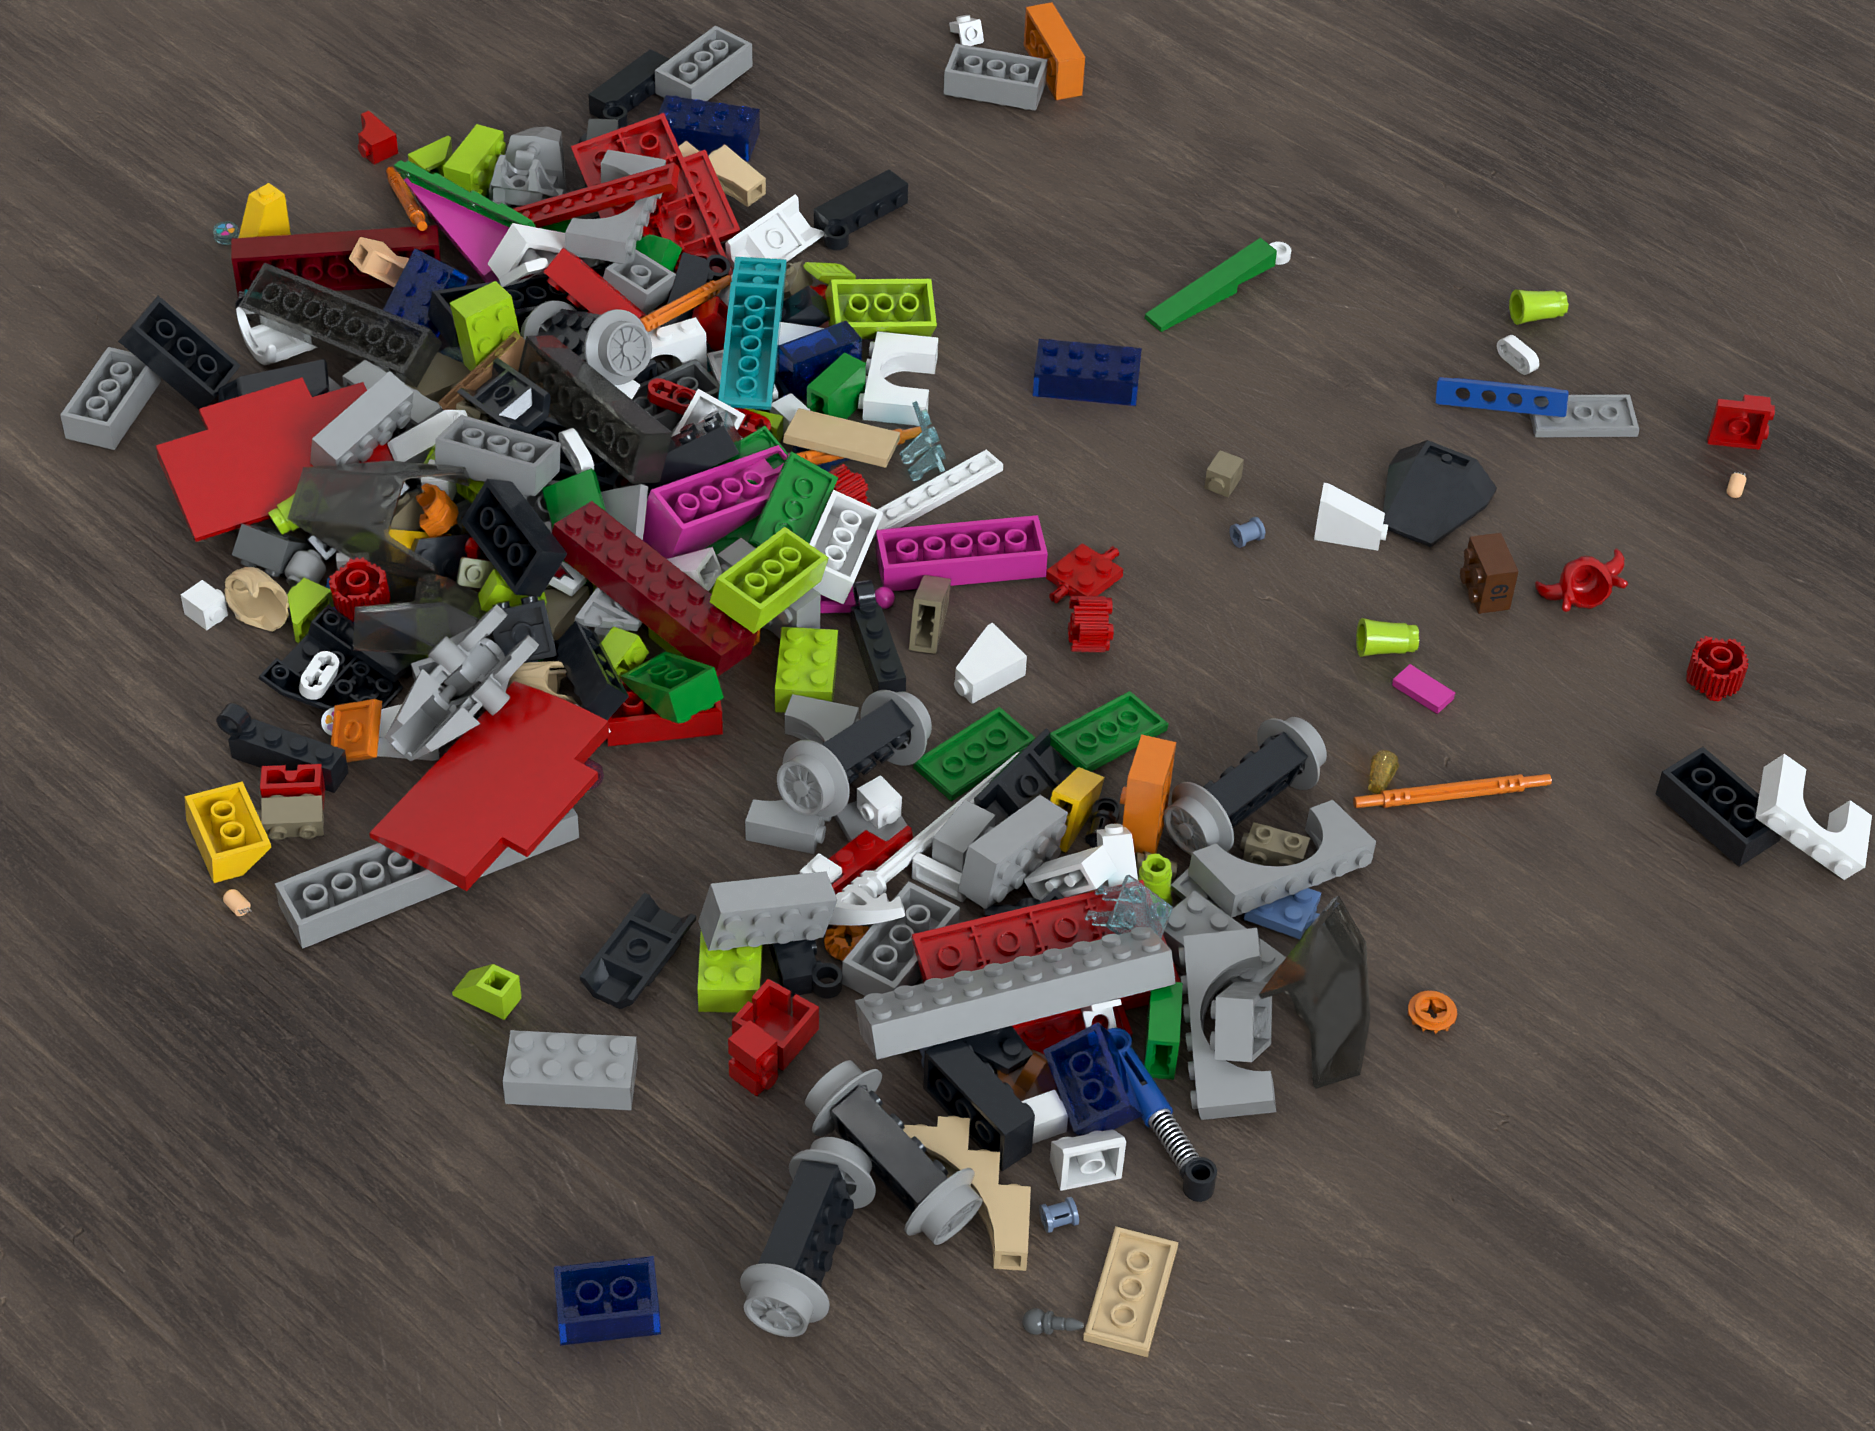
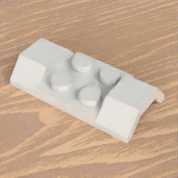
(776, 235)

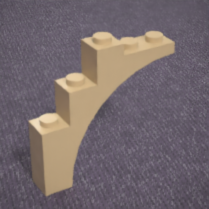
(734, 174)
(1003, 1207)

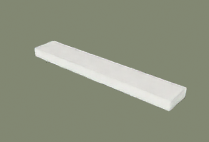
(939, 490)

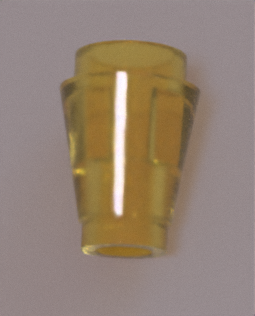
(1382, 770)

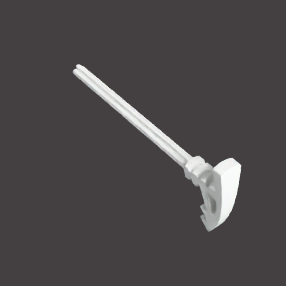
(859, 901)

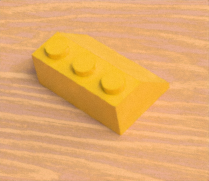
(226, 830)

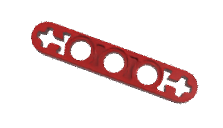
(668, 388)

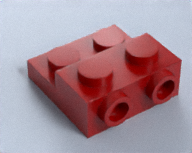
(1741, 422)

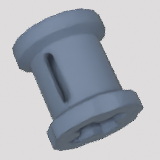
(1247, 532)
(1059, 1214)

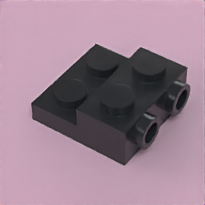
(523, 620)

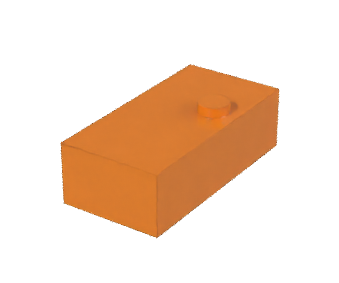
(1050, 39)
(1148, 792)

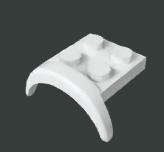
(269, 344)

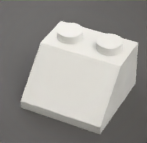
(1088, 1158)

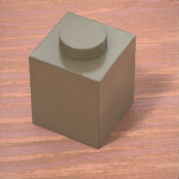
(1224, 473)

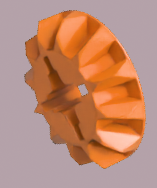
(837, 945)
(1439, 1003)

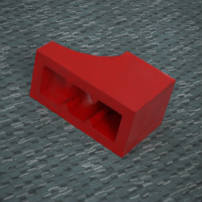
(376, 140)

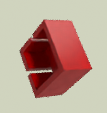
(772, 1013)

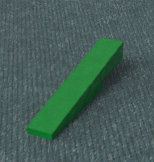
(1214, 285)

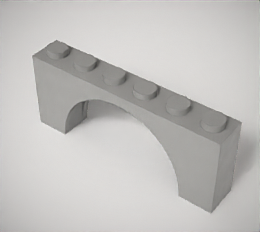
(615, 236)
(775, 821)
(1243, 886)
(1220, 1086)

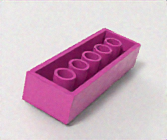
(962, 552)

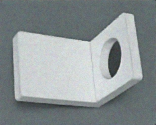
(1103, 1008)

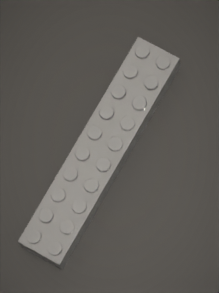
(377, 884)
(1014, 992)

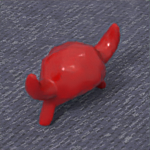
(1585, 582)

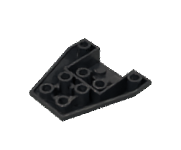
(313, 373)
(1433, 492)
(354, 678)

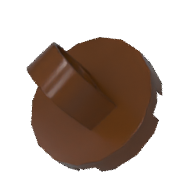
(1031, 1078)

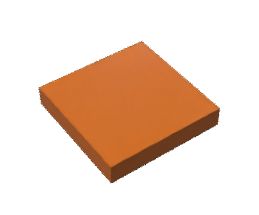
(357, 729)

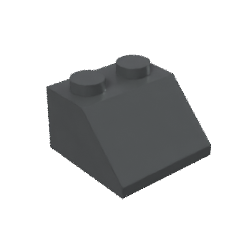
(267, 548)

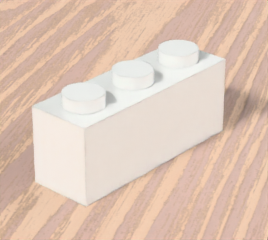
(1072, 873)

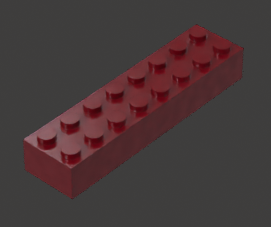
(325, 255)
(651, 588)

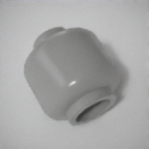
(305, 565)

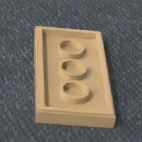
(841, 437)
(1131, 1291)

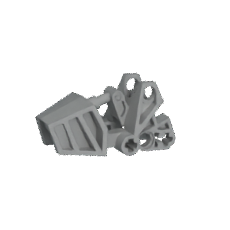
(530, 168)
(427, 718)

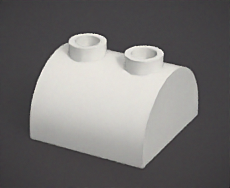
(704, 404)

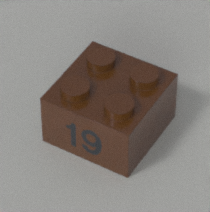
(1489, 573)

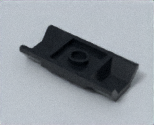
(510, 399)
(1029, 774)
(635, 953)

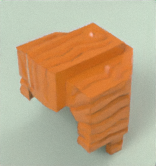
(438, 510)

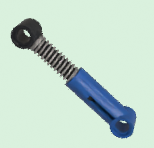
(1157, 1116)

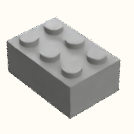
(1241, 1022)

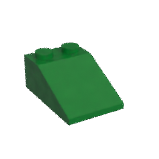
(675, 686)

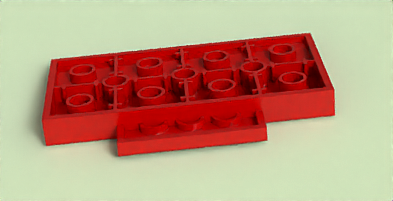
(690, 216)
(250, 454)
(497, 787)
(1024, 933)

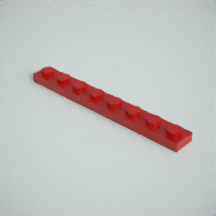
(602, 196)

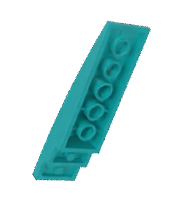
(752, 333)

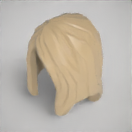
(256, 598)
(541, 677)

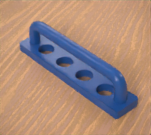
(1447, 396)

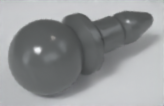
(1037, 1321)

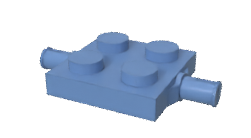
(1289, 914)

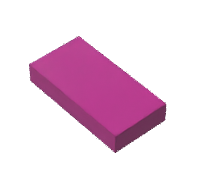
(1423, 689)

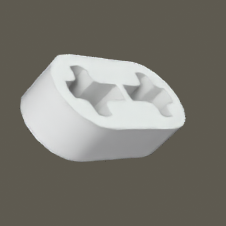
(1518, 354)
(575, 450)
(323, 677)

